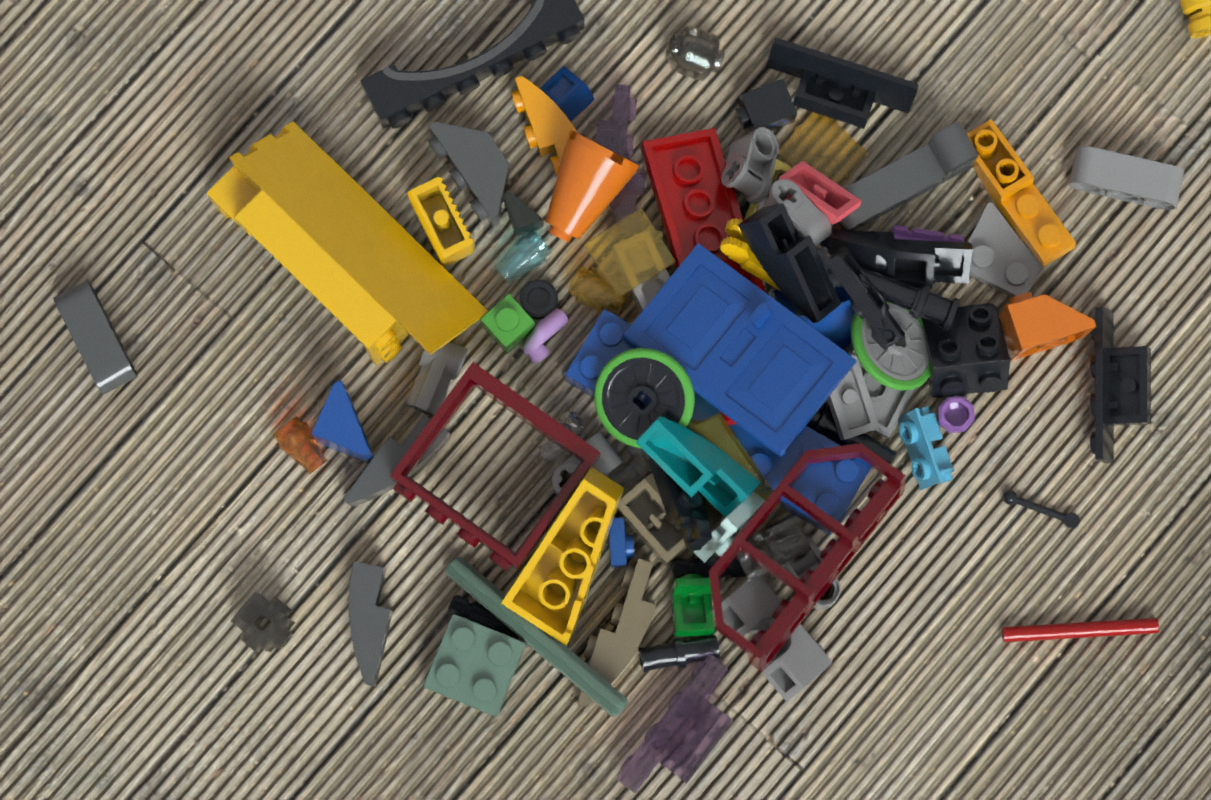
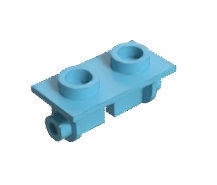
(928, 465)

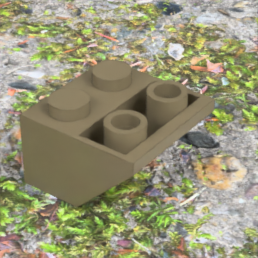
(647, 517)

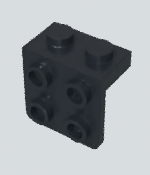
(968, 355)

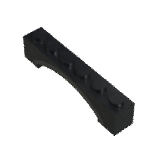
(400, 93)

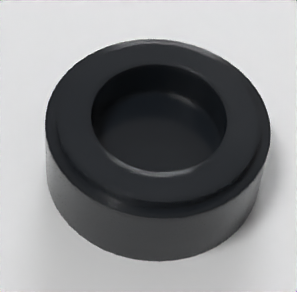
(538, 298)

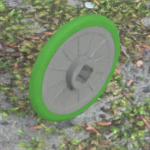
(901, 365)

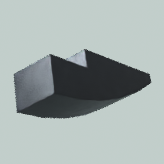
(790, 261)

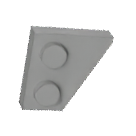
(1000, 255)

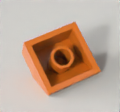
(1040, 324)

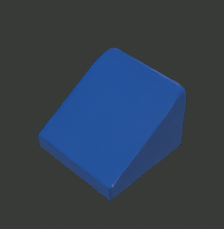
(568, 92)

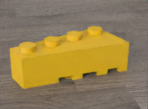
(562, 568)

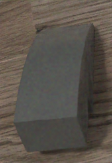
(376, 477)
(367, 621)

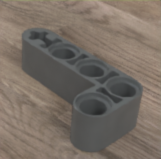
(914, 174)

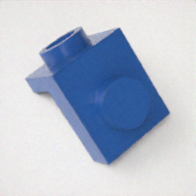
(620, 544)

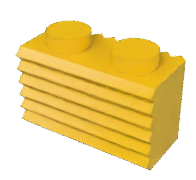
(441, 221)

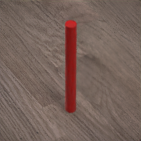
(1080, 630)

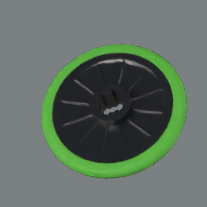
(640, 371)

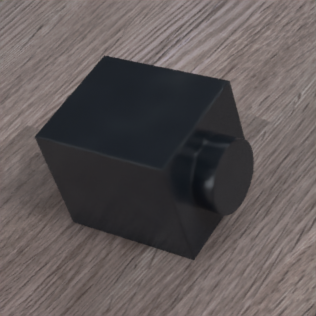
(766, 107)

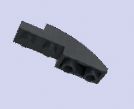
(904, 260)

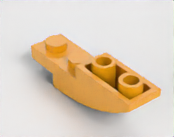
(547, 122)
(1017, 197)

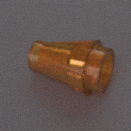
(299, 443)

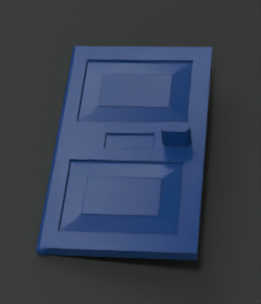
(741, 349)

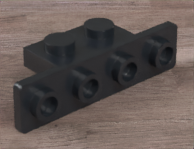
(837, 85)
(1120, 386)

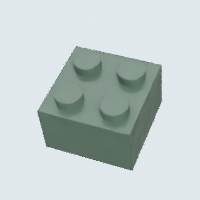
(475, 665)

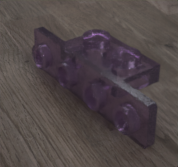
(684, 732)

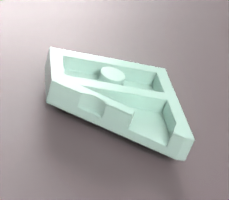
(736, 520)

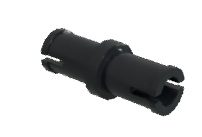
(678, 653)

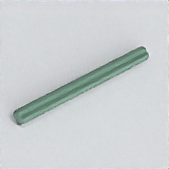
(549, 648)

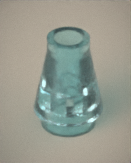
(523, 256)

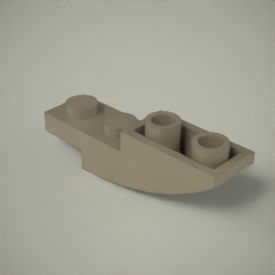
(611, 650)

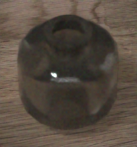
(694, 53)

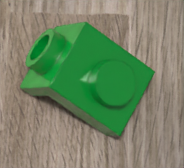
(692, 606)

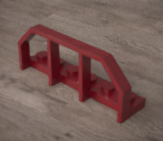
(835, 554)

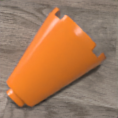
(585, 185)

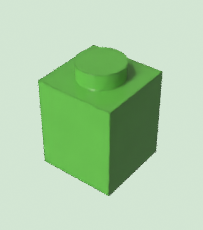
(507, 323)

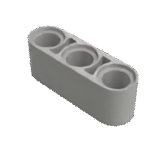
(1126, 178)

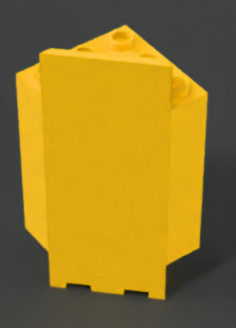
(343, 246)

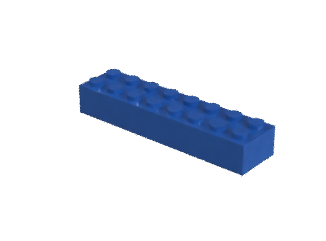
(825, 484)

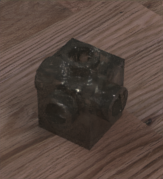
(250, 620)

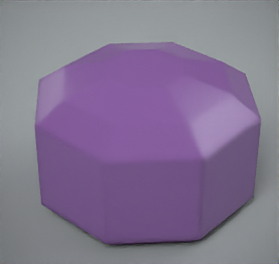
(955, 414)

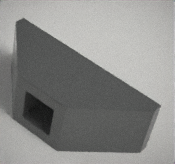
(475, 165)

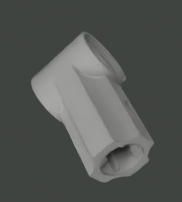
(436, 377)

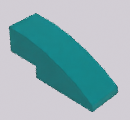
(698, 465)

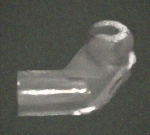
(634, 470)

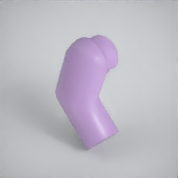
(541, 333)

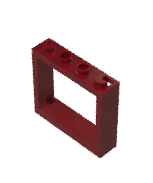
(527, 412)

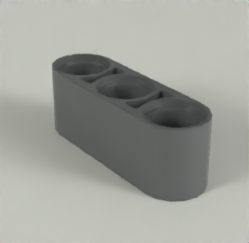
(95, 337)

